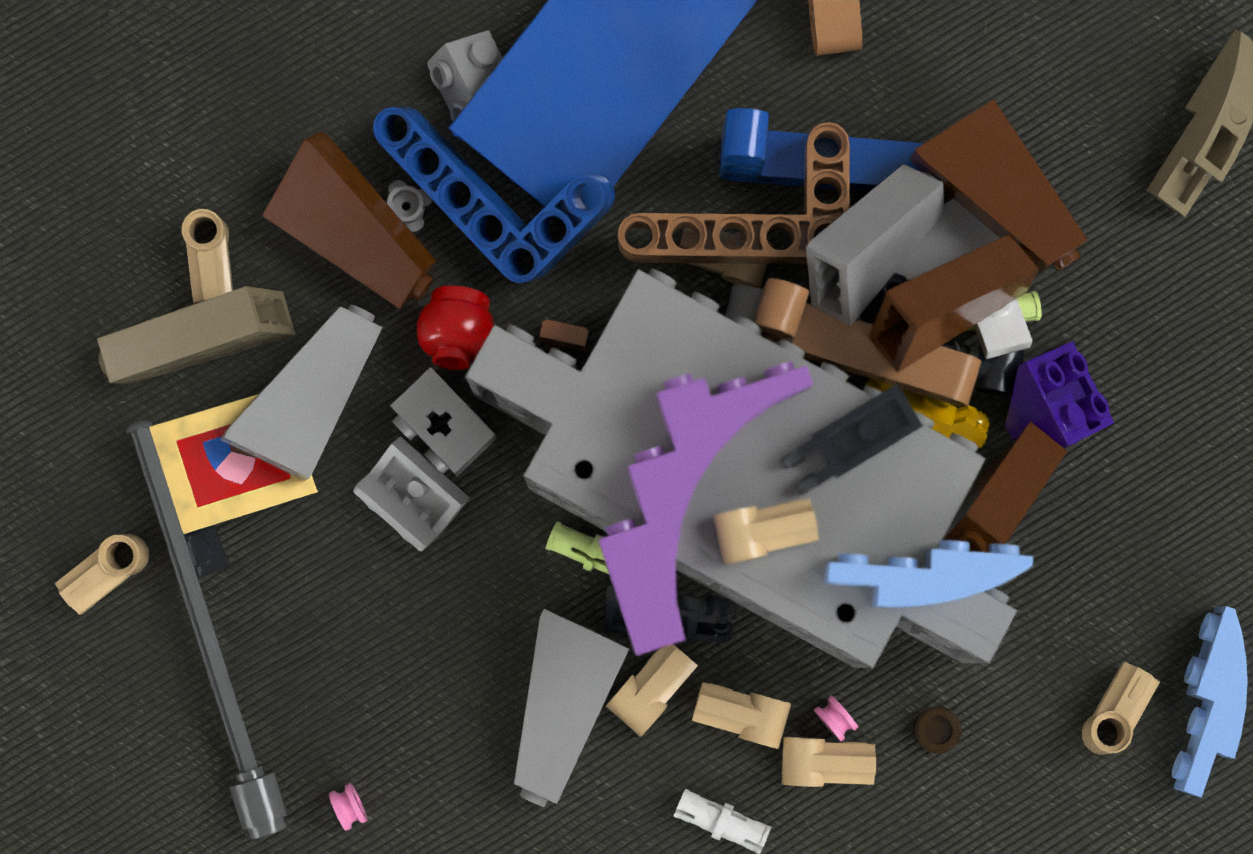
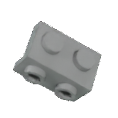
(462, 68)
(411, 494)

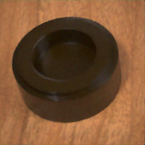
(937, 729)

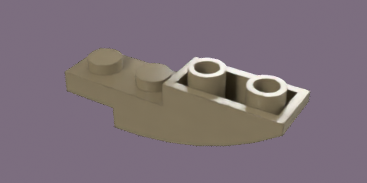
(1215, 133)

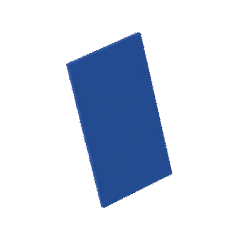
(591, 87)

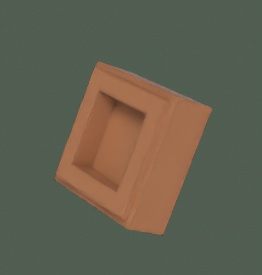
(564, 335)

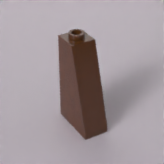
(1002, 185)
(349, 223)
(950, 300)
(1006, 490)

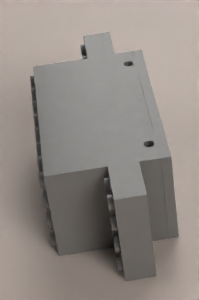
(879, 509)

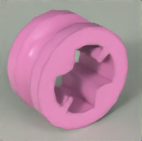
(836, 718)
(348, 807)

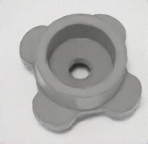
(418, 200)

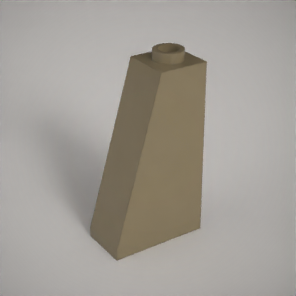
(196, 335)

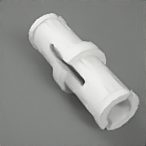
(722, 821)

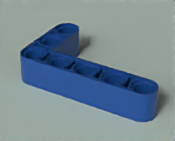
(777, 157)
(485, 201)

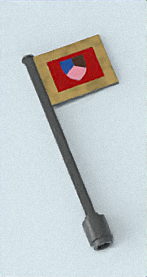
(192, 486)

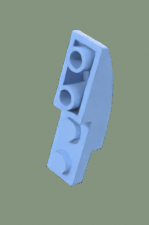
(947, 576)
(1221, 683)

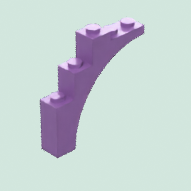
(698, 428)

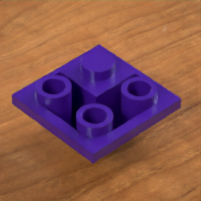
(1057, 397)

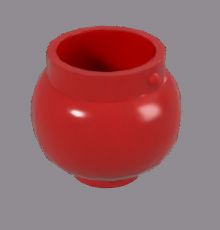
(454, 326)

